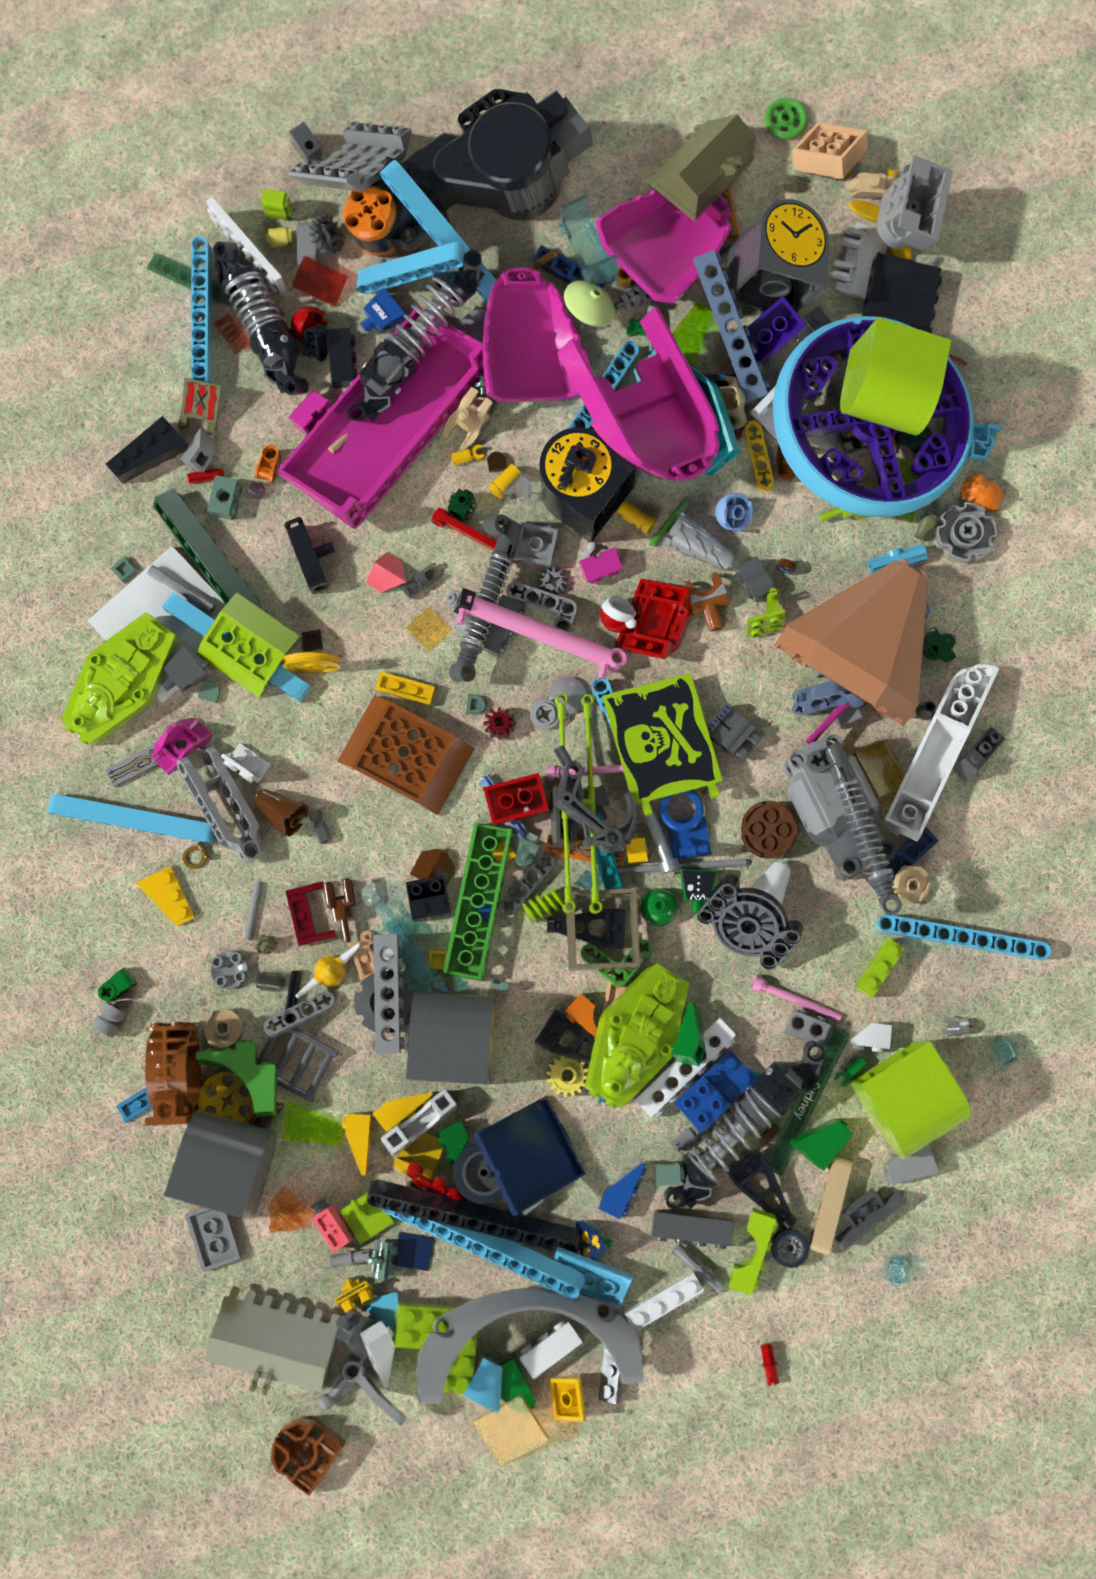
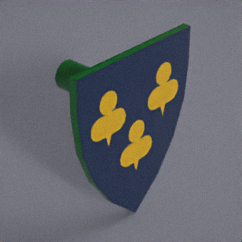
(591, 1242)

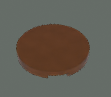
(769, 829)

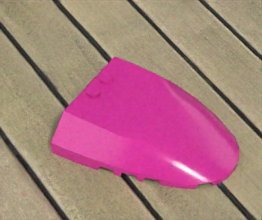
(659, 242)
(522, 340)

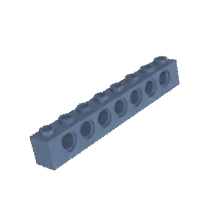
(702, 263)

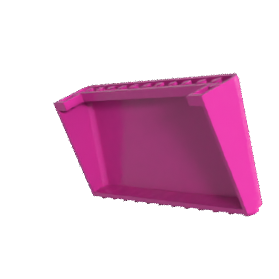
(390, 443)

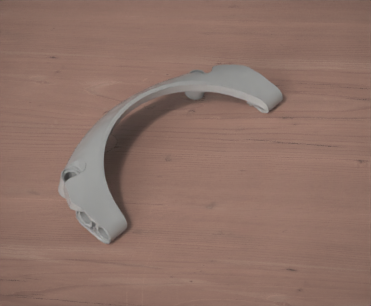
(467, 1319)

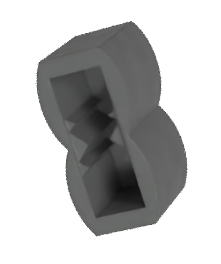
(754, 579)

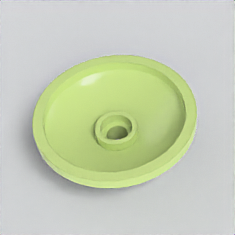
(589, 303)

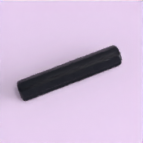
(294, 987)

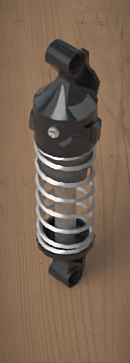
(769, 1097)

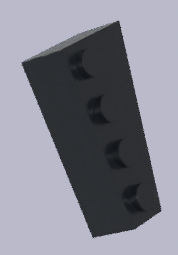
(147, 451)

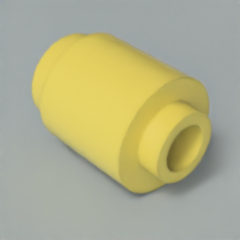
(279, 237)

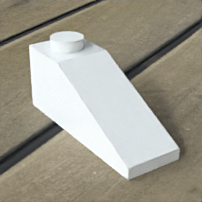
(380, 1350)

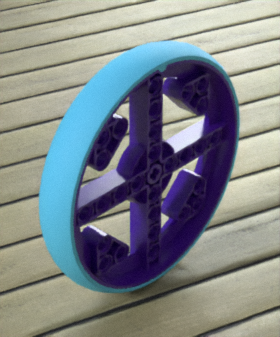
(817, 472)

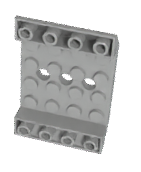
(358, 160)

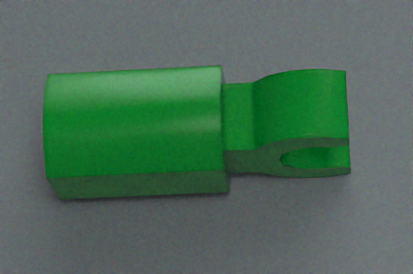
(852, 1069)

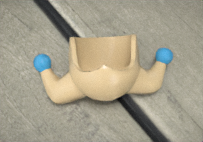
(734, 400)

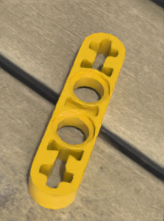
(759, 456)

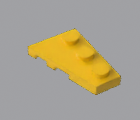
(168, 895)

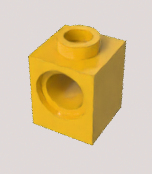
(637, 850)

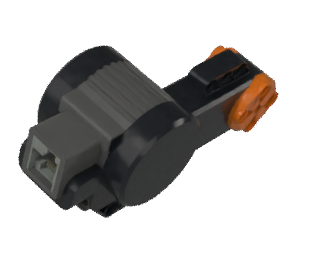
(500, 162)

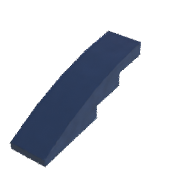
(561, 267)
(910, 853)

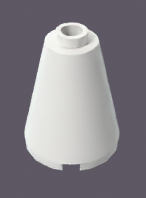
(774, 880)

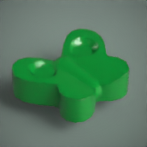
(635, 327)

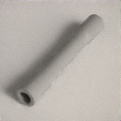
(199, 601)

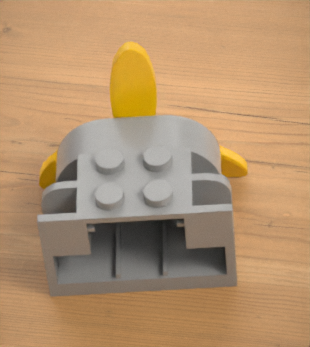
(910, 208)

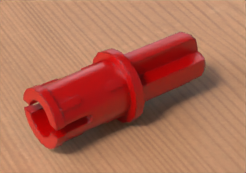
(769, 1364)

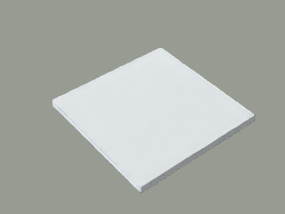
(149, 596)

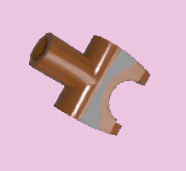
(709, 602)

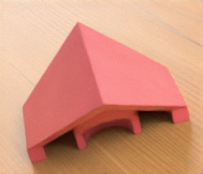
(386, 573)

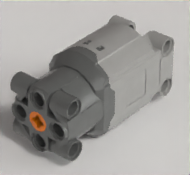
(822, 812)

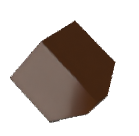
(432, 864)

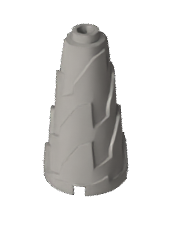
(696, 542)

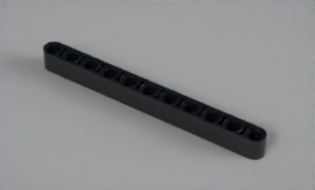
(472, 1216)

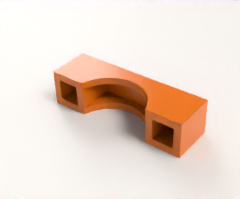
(582, 1011)

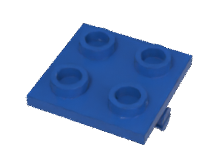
(690, 843)

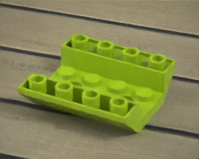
(252, 633)

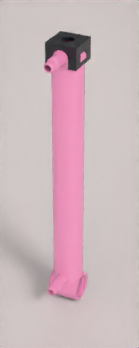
(469, 604)

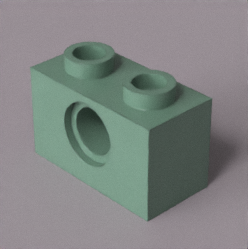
(221, 487)
(668, 1174)

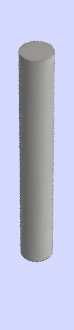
(253, 911)

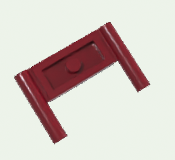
(302, 915)

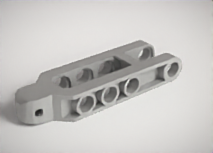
(245, 847)

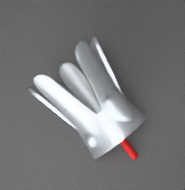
(957, 1026)

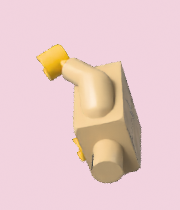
(869, 184)

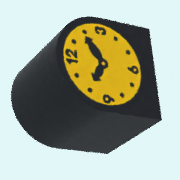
(593, 496)

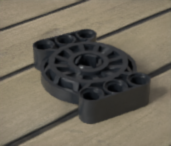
(753, 905)

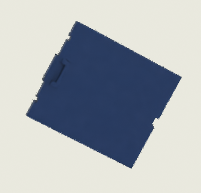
(529, 1155)

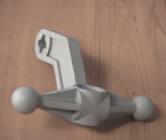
(345, 1380)

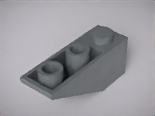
(978, 754)

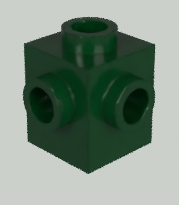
(462, 504)

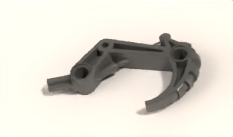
(574, 808)

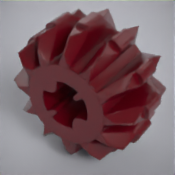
(506, 723)

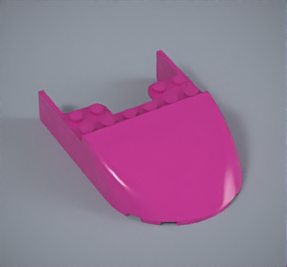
(657, 422)

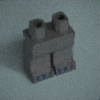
(732, 731)

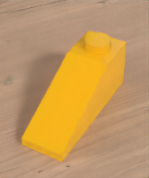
(358, 1134)

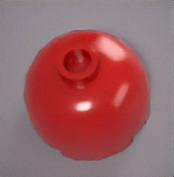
(305, 318)

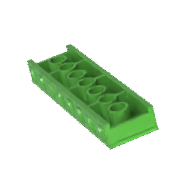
(483, 880)

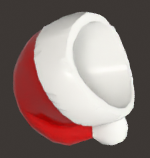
(617, 614)

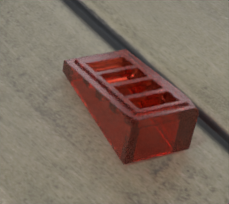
(239, 342)

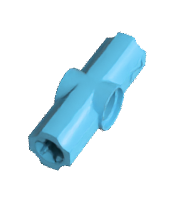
(911, 555)

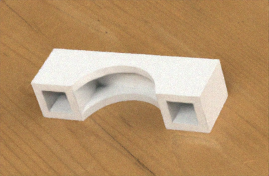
(409, 1131)
(664, 1301)

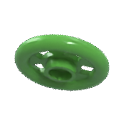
(788, 104)

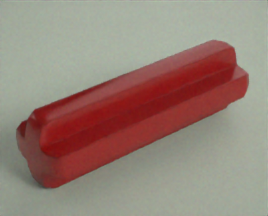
(208, 475)

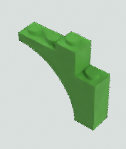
(243, 1063)

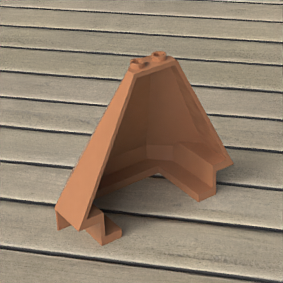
(868, 639)

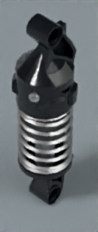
(267, 329)

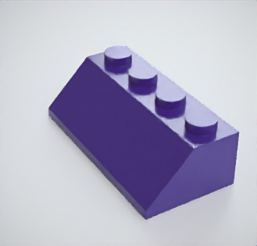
(771, 331)

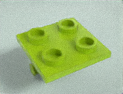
(771, 621)
(365, 1219)

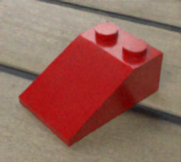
(516, 799)

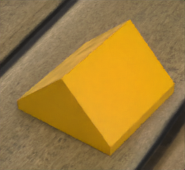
(568, 1398)

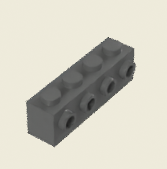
(692, 1228)

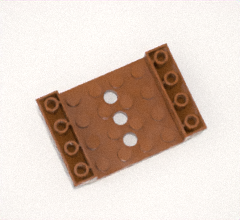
(432, 761)

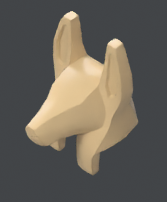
(470, 416)

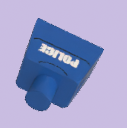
(382, 313)

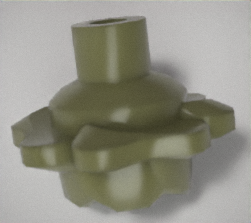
(265, 944)

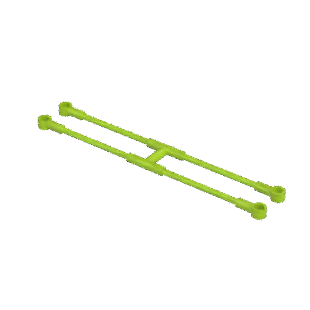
(590, 802)

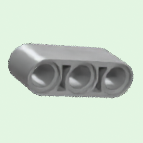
(304, 244)

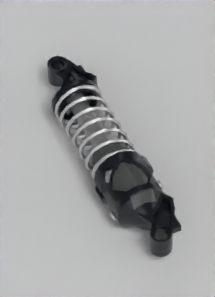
(399, 354)

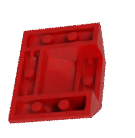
(660, 619)

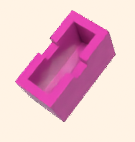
(309, 412)
(595, 568)

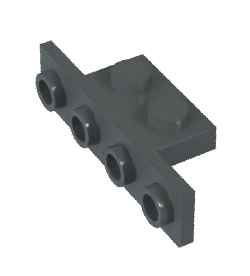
(866, 1214)

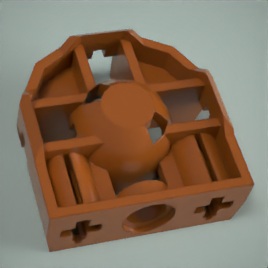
(328, 1446)

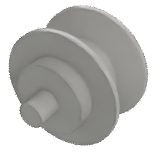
(451, 598)

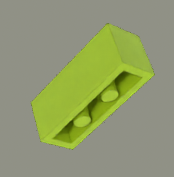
(879, 967)

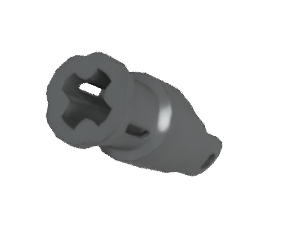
(418, 582)

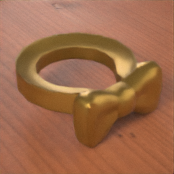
(205, 856)

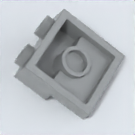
(536, 544)

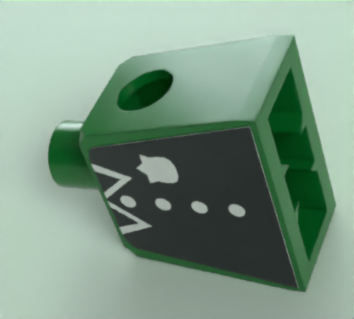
(696, 886)

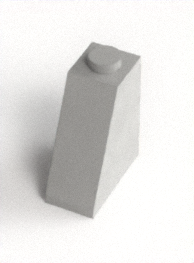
(916, 1166)

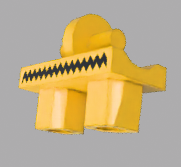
(354, 1291)

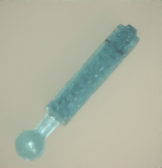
(373, 896)

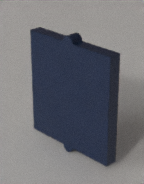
(413, 1251)

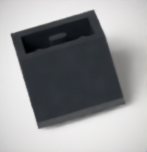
(428, 898)

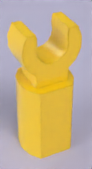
(467, 455)

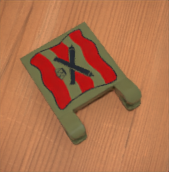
(201, 402)

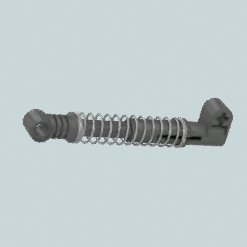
(499, 561)
(859, 821)

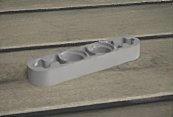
(301, 1017)

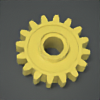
(567, 1086)

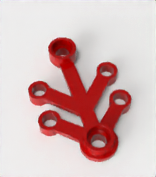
(438, 1186)

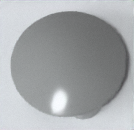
(572, 689)
(229, 969)

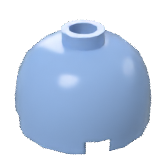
(734, 511)

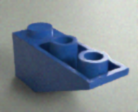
(618, 1194)

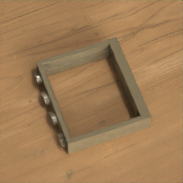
(635, 936)

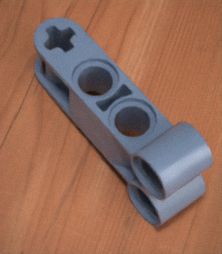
(823, 697)

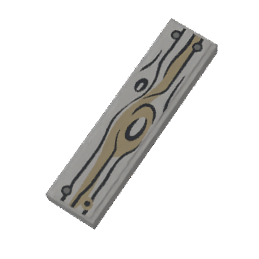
(133, 766)

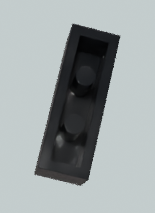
(342, 357)

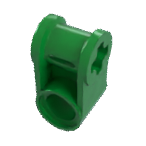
(118, 983)

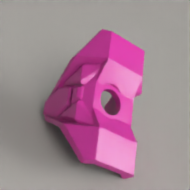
(165, 749)

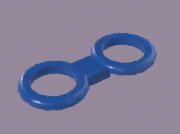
(663, 807)

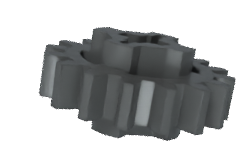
(326, 235)

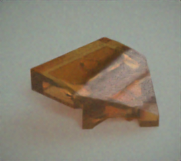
(287, 1212)

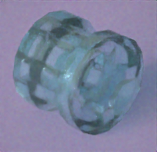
(585, 881)

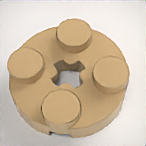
(921, 885)
(212, 1032)

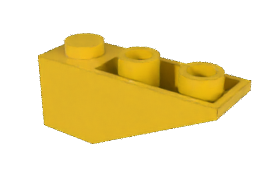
(396, 1110)

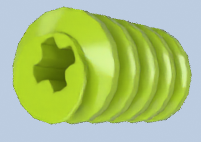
(543, 905)

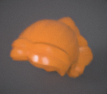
(982, 492)

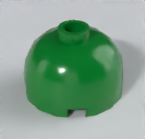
(658, 907)

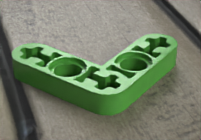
(627, 973)

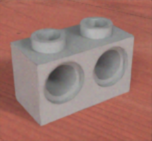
(805, 1032)

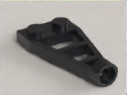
(614, 927)
(553, 1032)
(750, 1167)

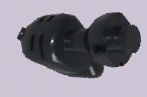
(574, 462)

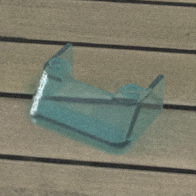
(586, 244)

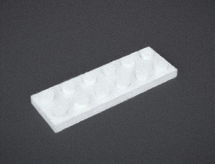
(252, 254)

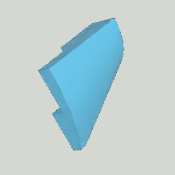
(983, 442)
(384, 1308)
(486, 1385)

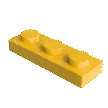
(405, 688)

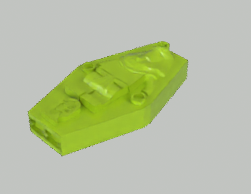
(119, 679)
(636, 1035)

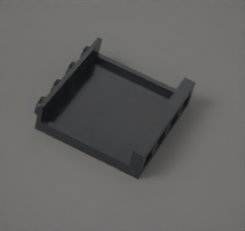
(902, 291)

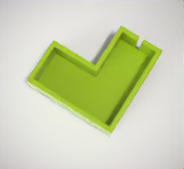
(412, 1328)

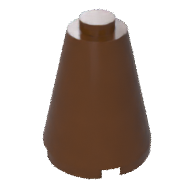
(281, 811)

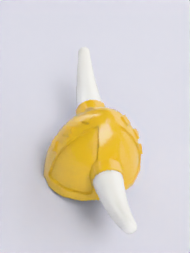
(329, 971)

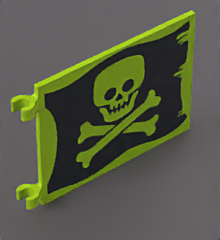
(662, 740)

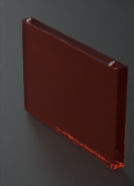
(319, 281)

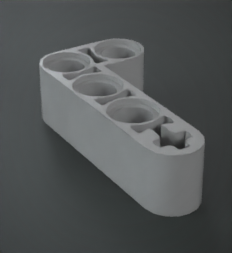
(539, 604)

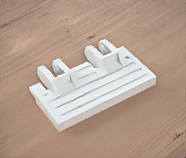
(858, 261)

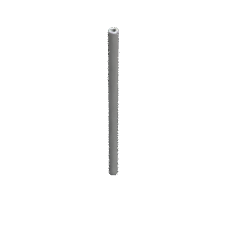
(688, 865)

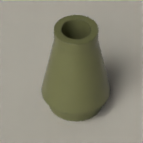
(926, 525)

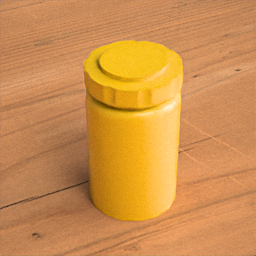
(503, 480)

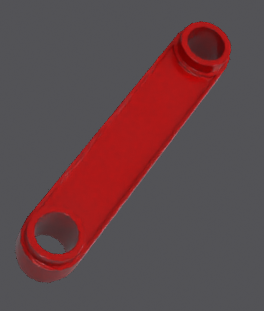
(442, 517)

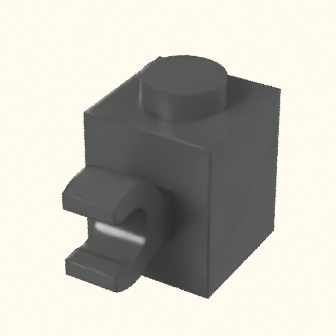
(601, 800)

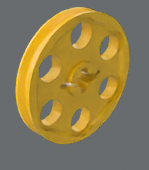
(311, 662)
(225, 1091)

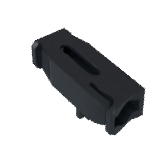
(308, 555)

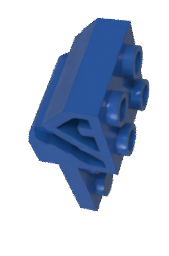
(715, 1091)

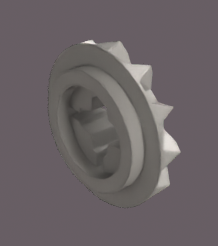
(561, 584)
(536, 712)

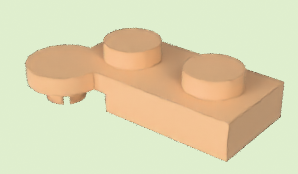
(364, 956)

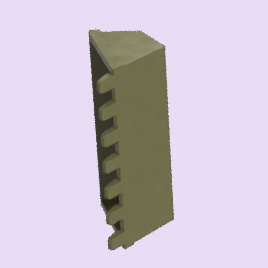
(704, 164)
(273, 1342)

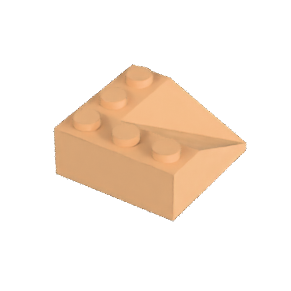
(830, 150)

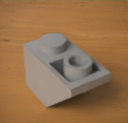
(199, 452)

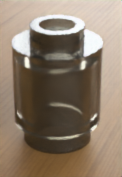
(270, 981)

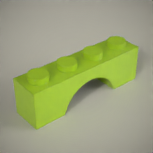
(745, 1274)

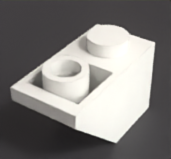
(873, 1035)

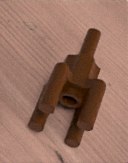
(341, 905)

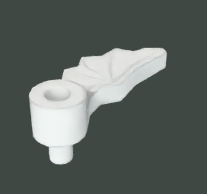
(591, 546)

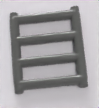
(313, 1044)

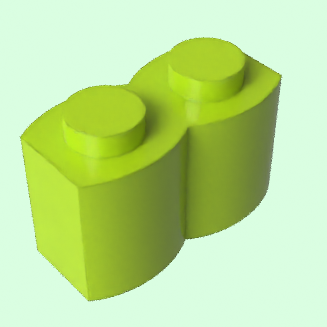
(276, 204)

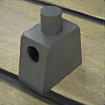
(306, 144)
(183, 671)
(349, 1332)

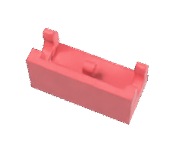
(333, 1228)

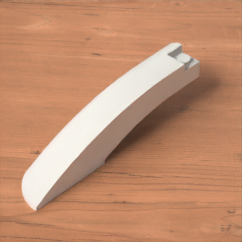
(939, 750)

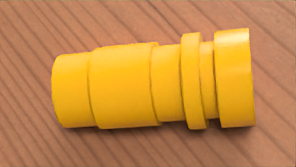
(635, 516)

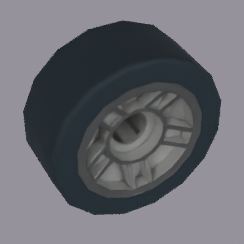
(788, 1258)

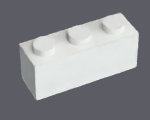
(550, 1348)

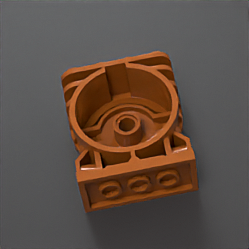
(168, 1059)

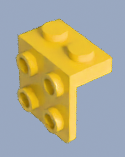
(424, 1152)

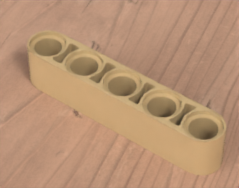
(831, 1205)

